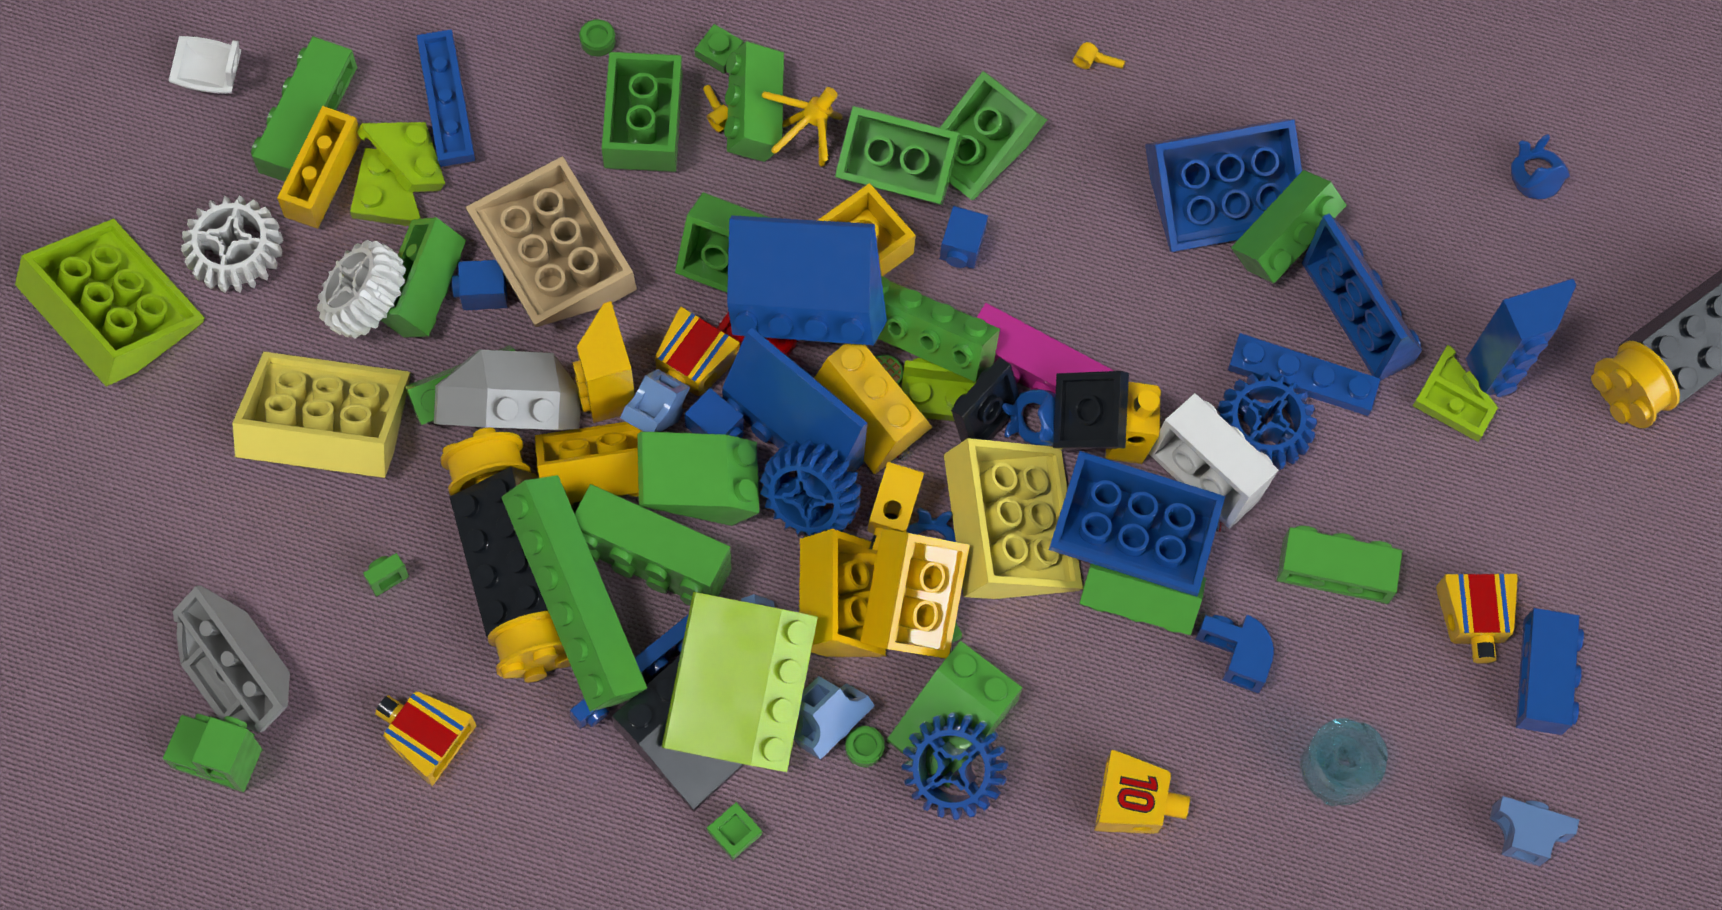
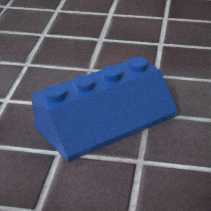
(1517, 337)

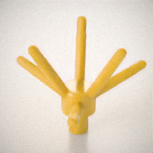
(815, 112)

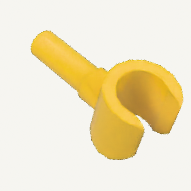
(1089, 52)
(719, 116)

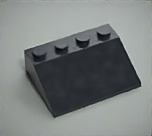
(643, 726)

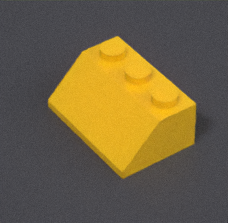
(603, 368)
(873, 394)
(593, 456)
(836, 588)
(915, 593)

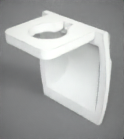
(205, 64)

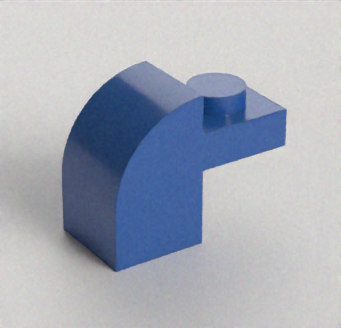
(1249, 649)

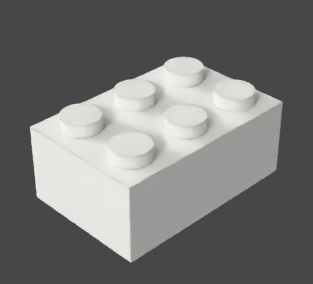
(1213, 456)

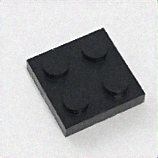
(980, 410)
(1091, 410)

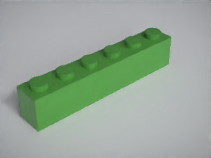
(574, 592)

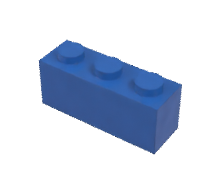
(1549, 672)

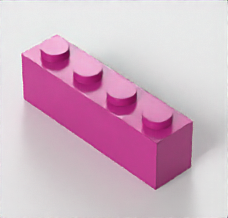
(1033, 354)

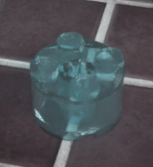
(1341, 783)

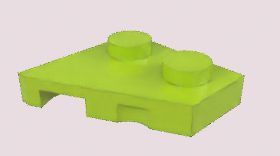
(406, 152)
(379, 194)
(1456, 397)

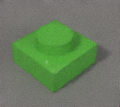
(717, 47)
(385, 573)
(734, 831)

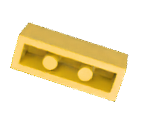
(319, 167)

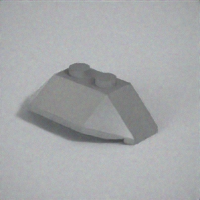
(508, 392)
(230, 660)

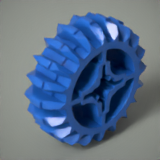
(1245, 402)
(819, 481)
(965, 780)

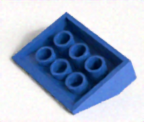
(1221, 180)
(805, 280)
(1359, 301)
(790, 404)
(1137, 523)

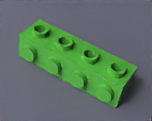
(937, 332)

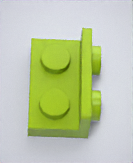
(933, 388)

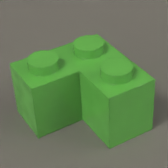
(214, 750)

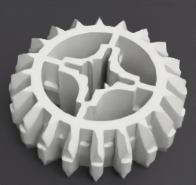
(220, 229)
(361, 289)

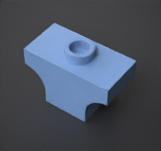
(656, 403)
(828, 715)
(1531, 829)

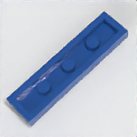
(445, 98)
(1313, 375)
(650, 661)

